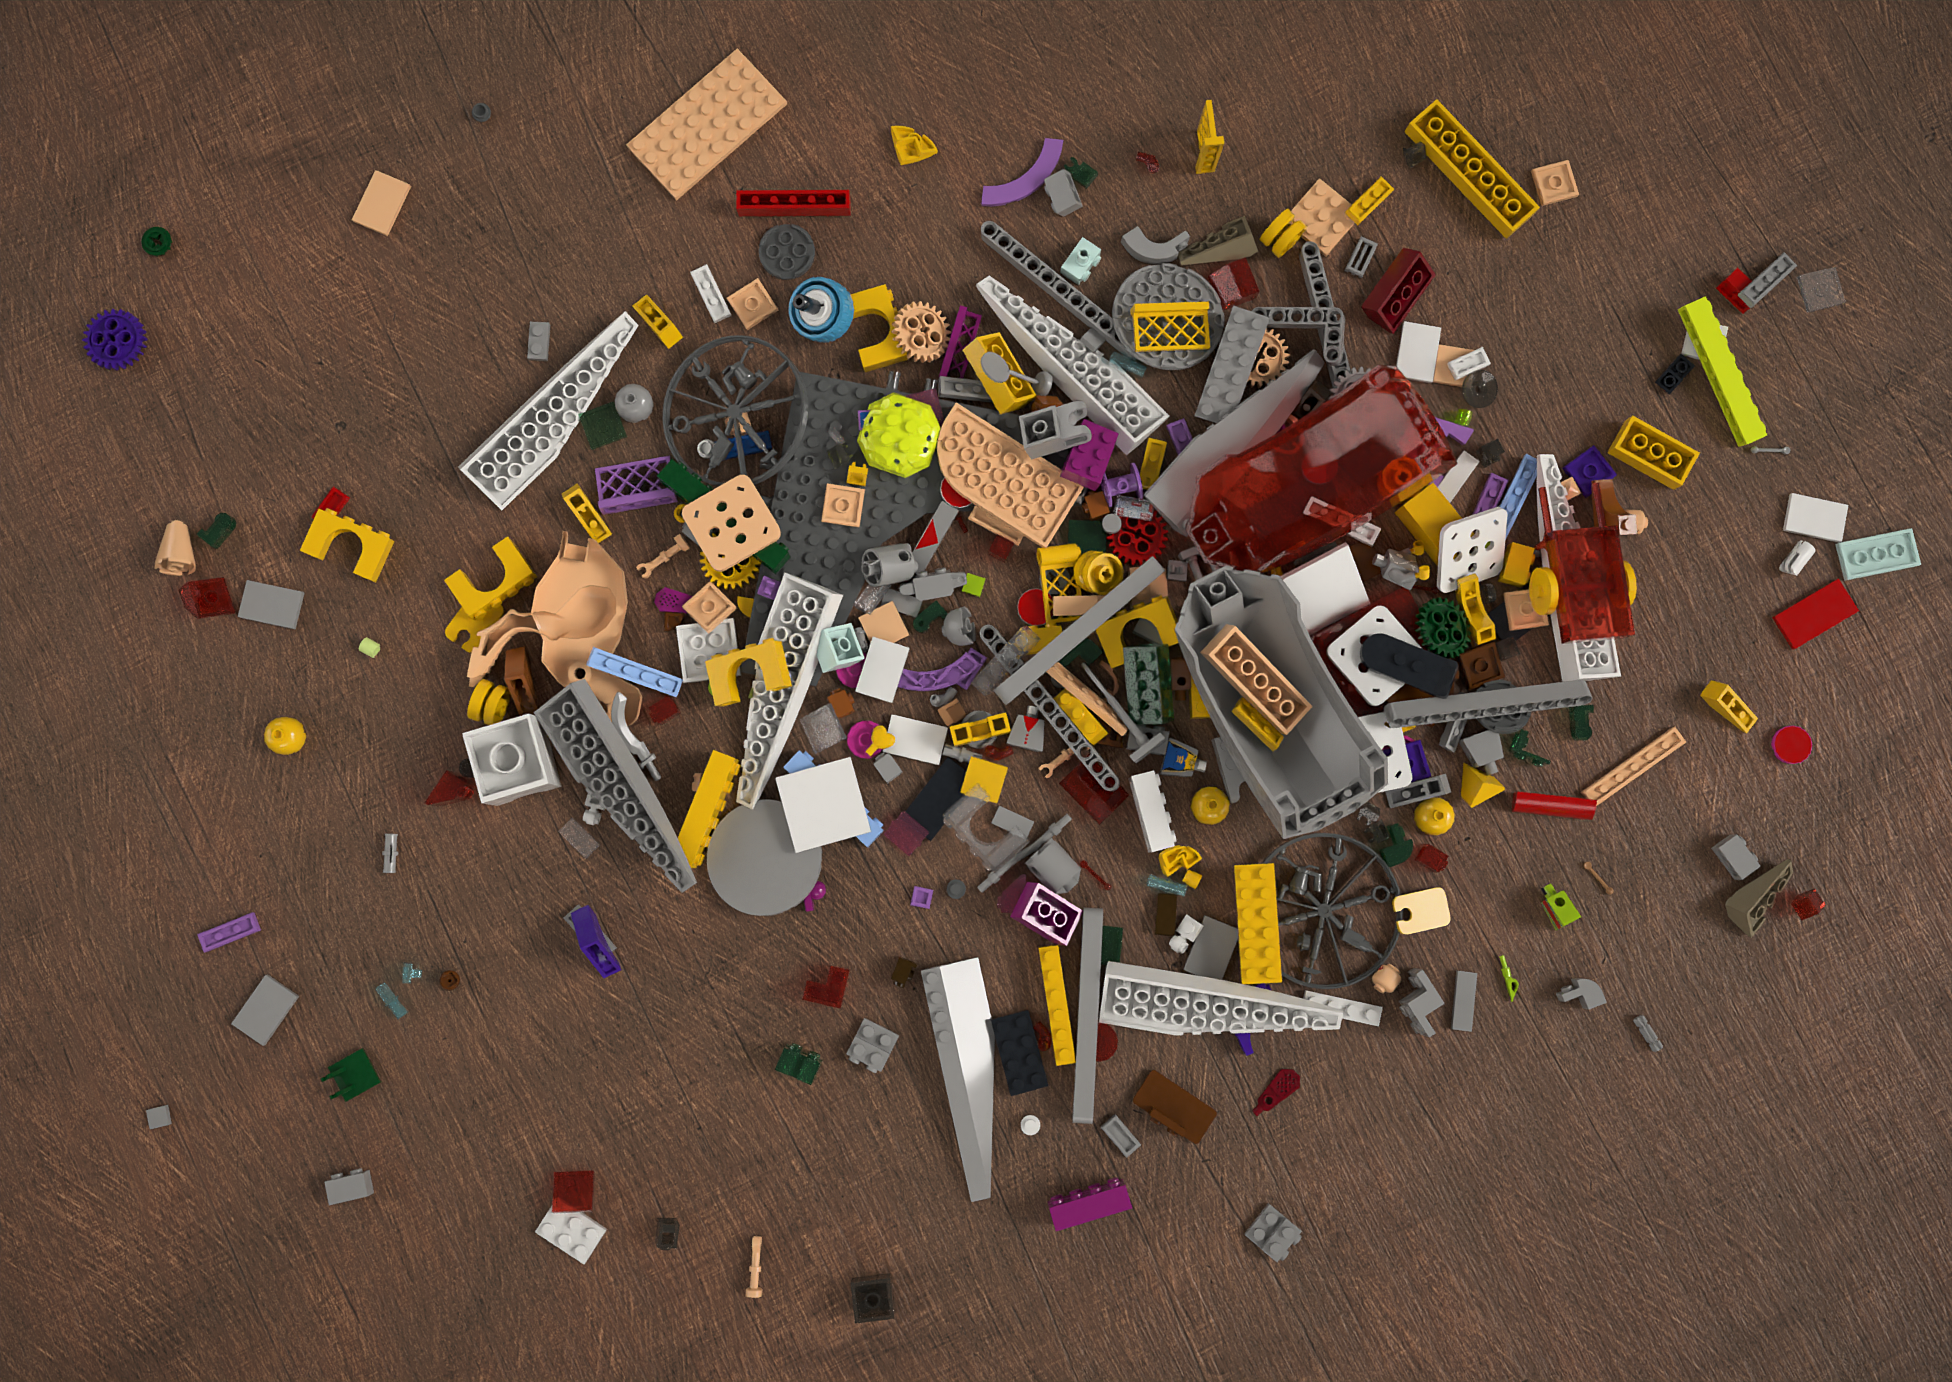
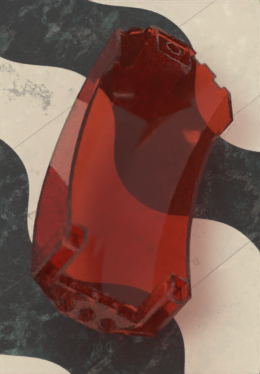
(1352, 452)

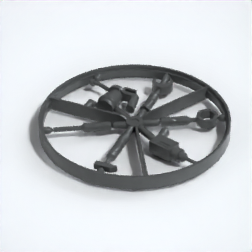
(734, 411)
(1324, 910)

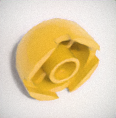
(284, 735)
(1210, 805)
(1434, 816)

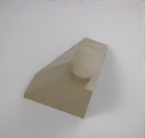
(1230, 243)
(1751, 901)

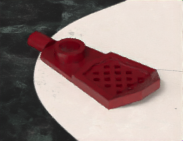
(1275, 1093)

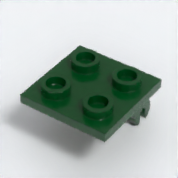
(353, 1075)

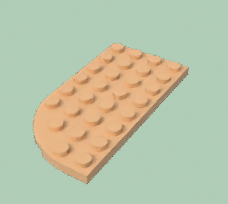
(1002, 478)

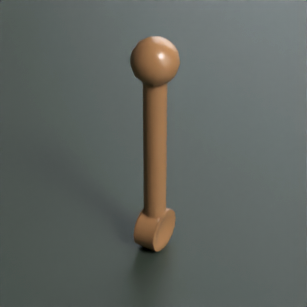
(1588, 866)

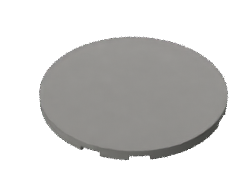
(1167, 285)
(756, 862)

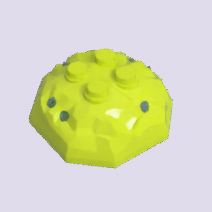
(899, 435)

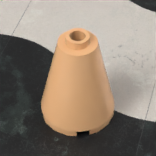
(175, 551)

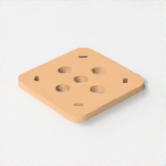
(725, 542)

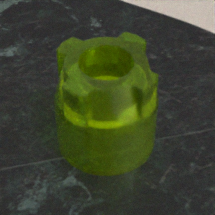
(1463, 417)

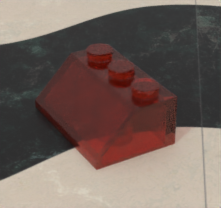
(1090, 794)

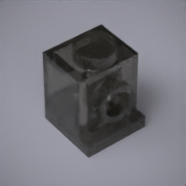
(1490, 453)
(669, 1226)

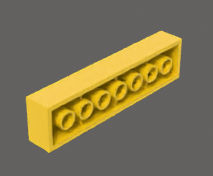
(1472, 169)

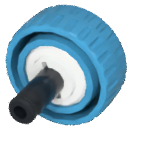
(821, 309)

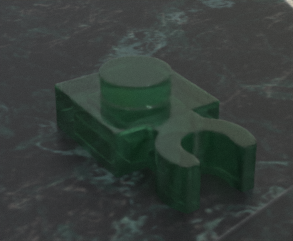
(1082, 173)

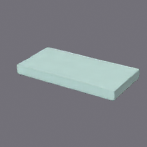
(1878, 554)

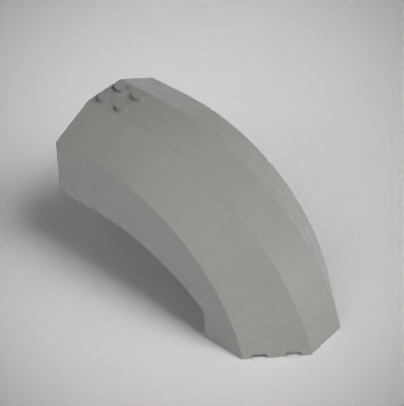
(1329, 757)

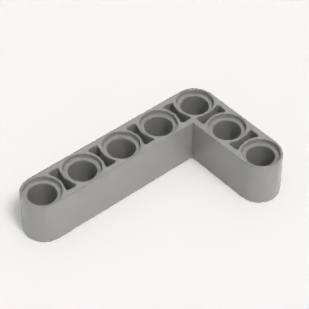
(1306, 322)

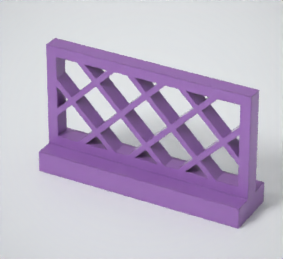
(634, 500)

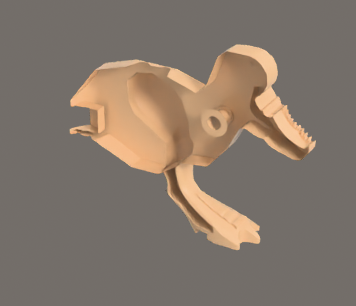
(574, 609)

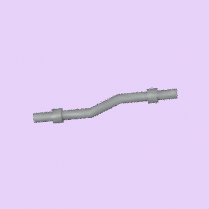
(1054, 829)

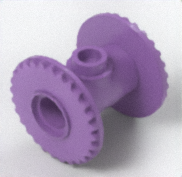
(1122, 485)

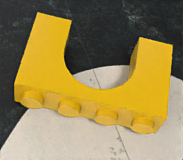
(878, 301)
(328, 526)
(517, 575)
(1158, 612)
(723, 670)

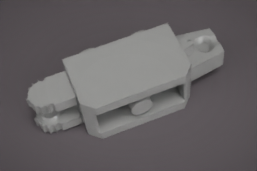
(933, 584)

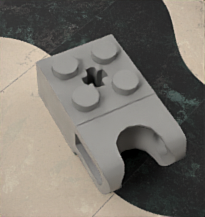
(1054, 429)
(1229, 772)

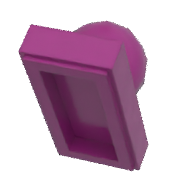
(817, 893)

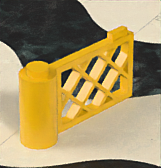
(1054, 558)

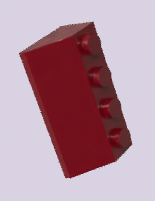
(1398, 289)

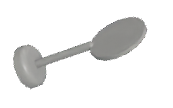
(998, 371)

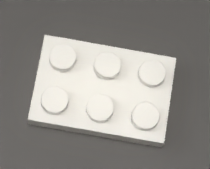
(572, 1233)

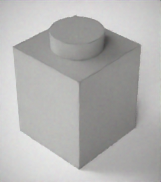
(887, 767)

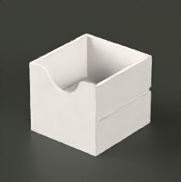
(511, 760)

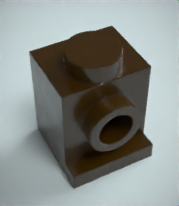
(903, 972)

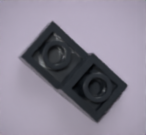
(1674, 374)

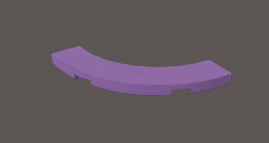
(1027, 183)
(940, 678)

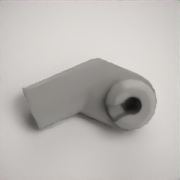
(942, 700)

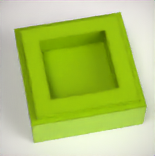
(974, 585)

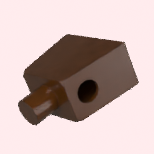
(1178, 669)

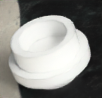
(705, 447)
(1030, 1124)

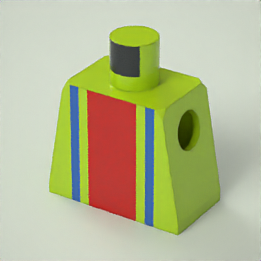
(1563, 913)

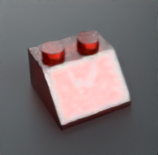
(1234, 284)
(450, 790)

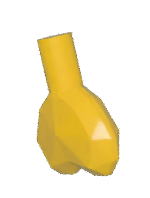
(880, 740)

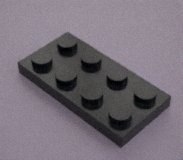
(1019, 1052)

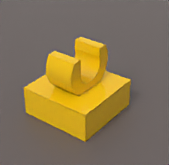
(857, 475)

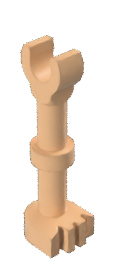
(664, 555)
(1060, 759)
(755, 1291)

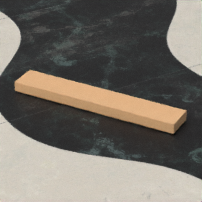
(1087, 697)
(1634, 766)

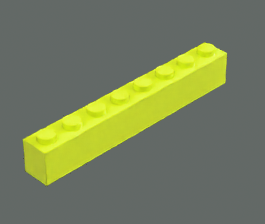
(1722, 372)

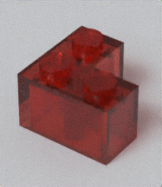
(831, 992)

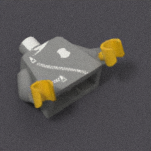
(1402, 566)

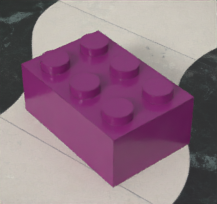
(1088, 461)
(1046, 913)

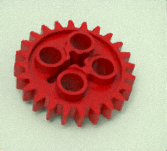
(1130, 551)

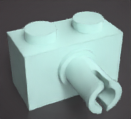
(1081, 261)

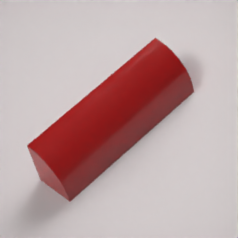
(1553, 805)

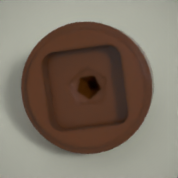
(449, 980)

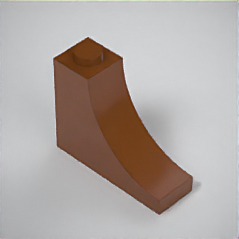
(1613, 511)
(519, 680)

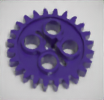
(125, 350)

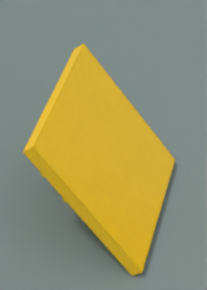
(987, 774)

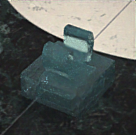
(408, 972)

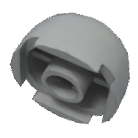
(634, 403)
(958, 627)

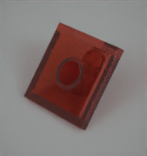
(207, 598)

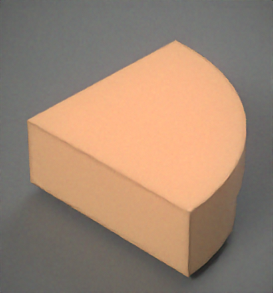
(697, 778)

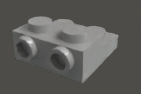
(872, 1045)
(1273, 1233)

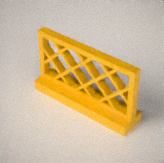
(1209, 144)
(1167, 310)

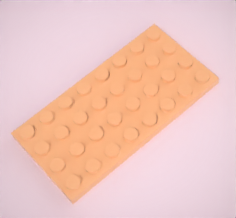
(706, 124)

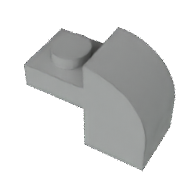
(1586, 990)

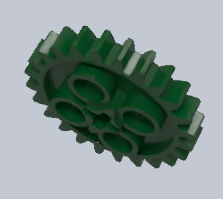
(1443, 628)

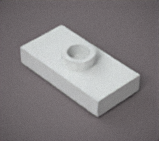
(1468, 363)

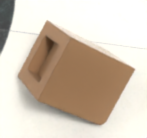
(952, 713)

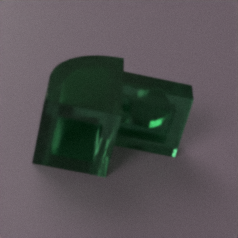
(1085, 650)
(1401, 848)

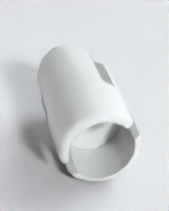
(1797, 558)

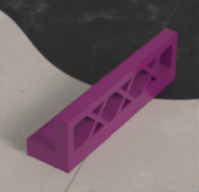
(954, 342)

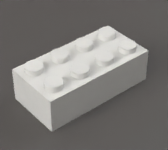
(1151, 811)

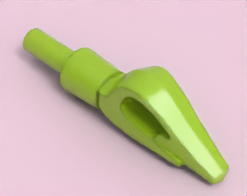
(1508, 979)

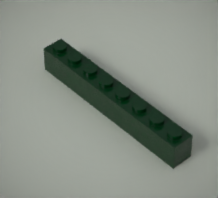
(690, 488)

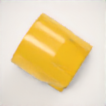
(1192, 879)

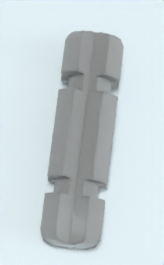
(1648, 1033)

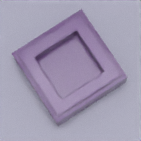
(921, 897)

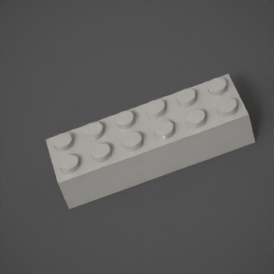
(1232, 364)

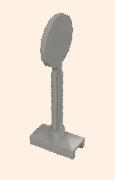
(1142, 740)

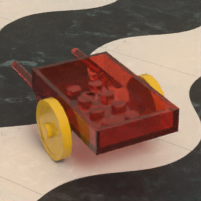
(1588, 601)

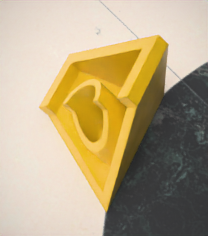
(1478, 786)

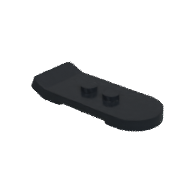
(1409, 664)

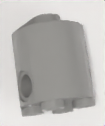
(888, 564)
(1054, 868)

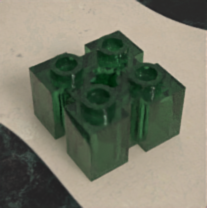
(799, 1063)

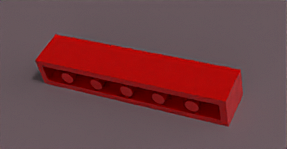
(793, 202)

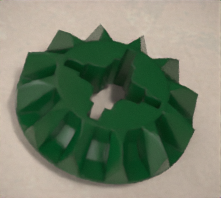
(156, 233)

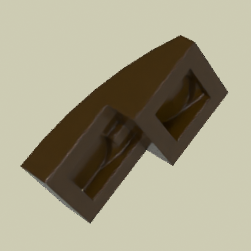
(1165, 914)

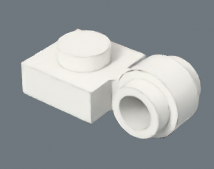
(592, 816)
(1189, 930)

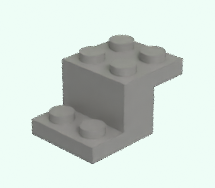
(1420, 1002)

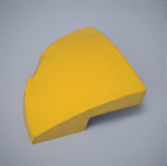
(911, 146)
(1176, 857)

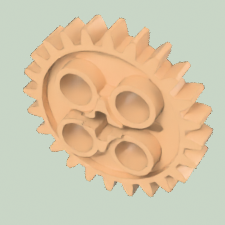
(921, 332)
(1273, 364)

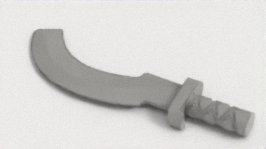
(629, 739)

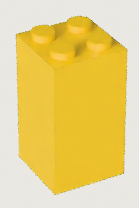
(1426, 517)

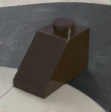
(1312, 400)

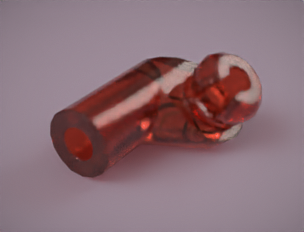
(1149, 160)
(997, 753)
(1045, 1036)

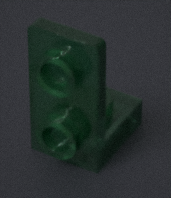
(1518, 743)

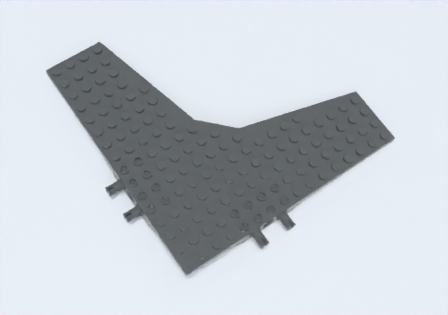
(834, 552)

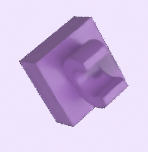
(768, 588)

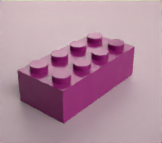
(1089, 1204)

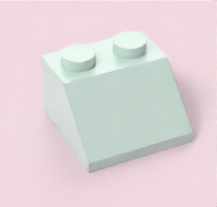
(838, 648)

